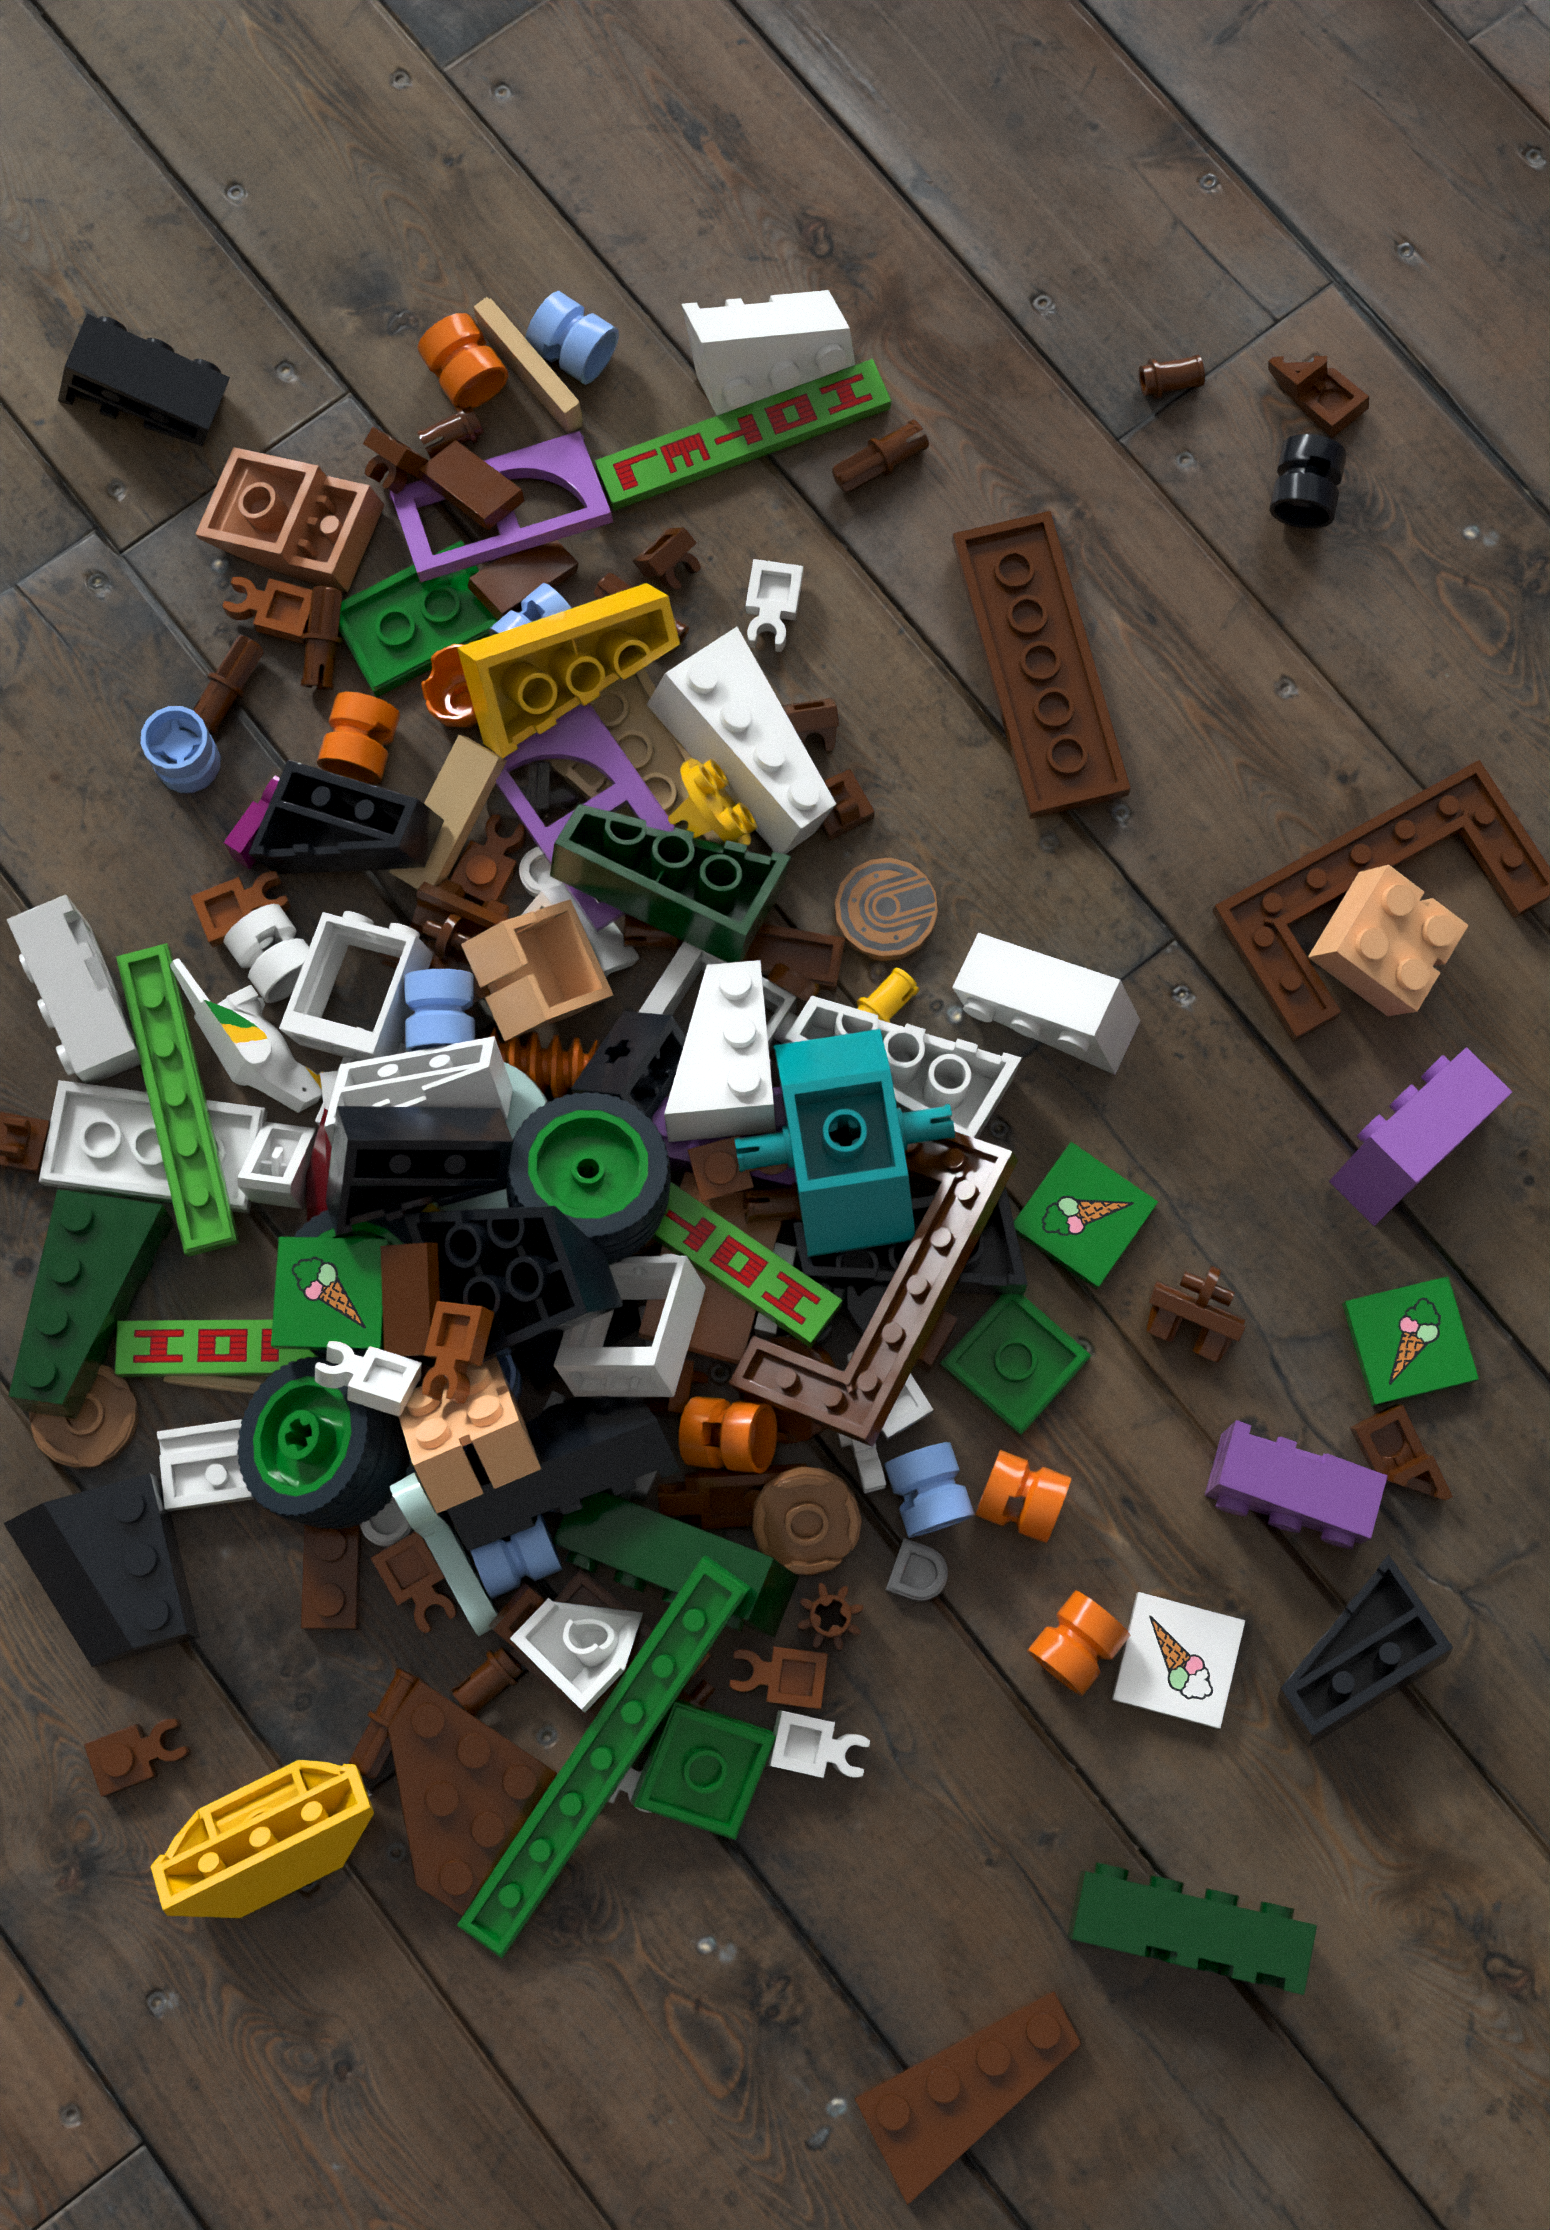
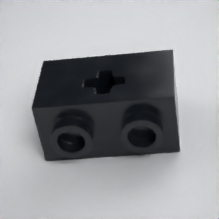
(635, 1061)

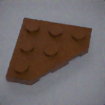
(459, 1793)

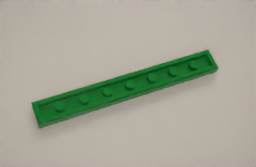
(604, 1756)

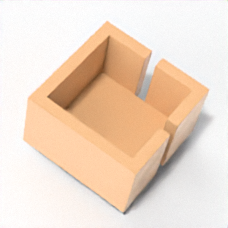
(1388, 941)
(537, 969)
(488, 1419)

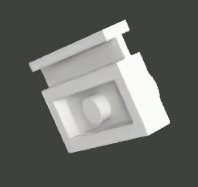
(201, 1466)

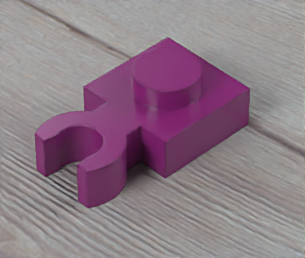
(245, 831)

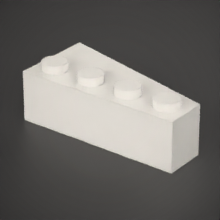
(729, 713)
(923, 1067)

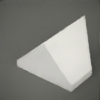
(579, 1646)

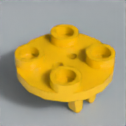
(710, 804)

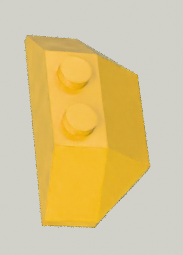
(264, 1841)

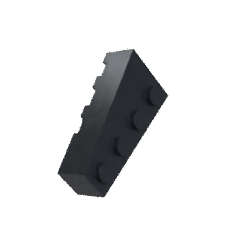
(991, 1269)

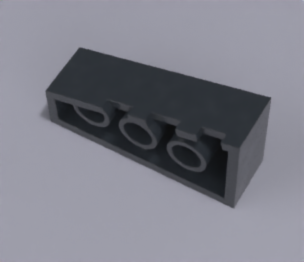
(581, 1451)

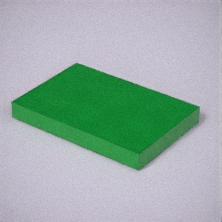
(404, 622)

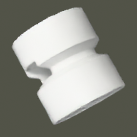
(268, 947)

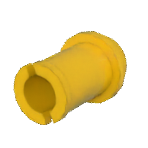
(890, 995)

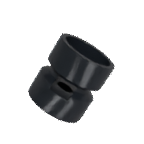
(1308, 481)

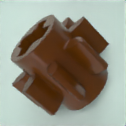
(825, 1602)

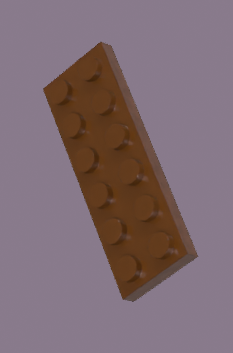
(1040, 665)

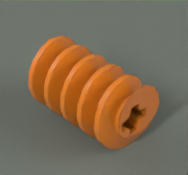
(547, 1065)

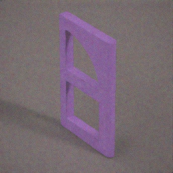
(557, 461)
(584, 739)

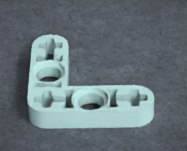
(447, 1552)

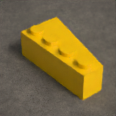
(564, 660)

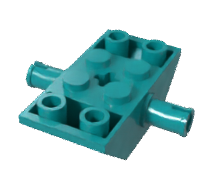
(853, 1192)

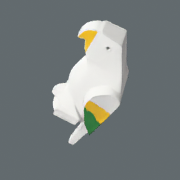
(250, 1045)

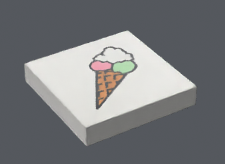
(1178, 1660)

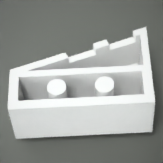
(766, 347)
(75, 990)
(1048, 1001)
(725, 1060)
(442, 1076)

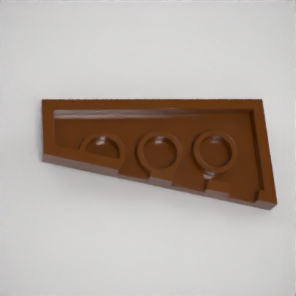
(956, 2095)

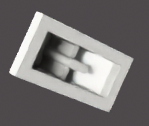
(278, 1165)

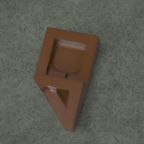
(1320, 392)
(1396, 1451)

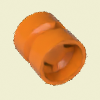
(459, 357)
(360, 731)
(728, 1434)
(1023, 1496)
(1078, 1643)

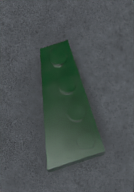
(670, 880)
(84, 1284)
(664, 1552)
(1192, 1930)

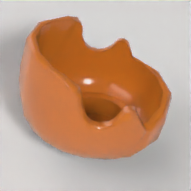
(447, 690)

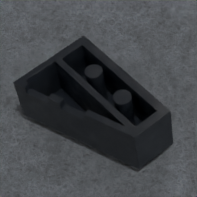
(142, 379)
(341, 825)
(411, 1158)
(1364, 1657)

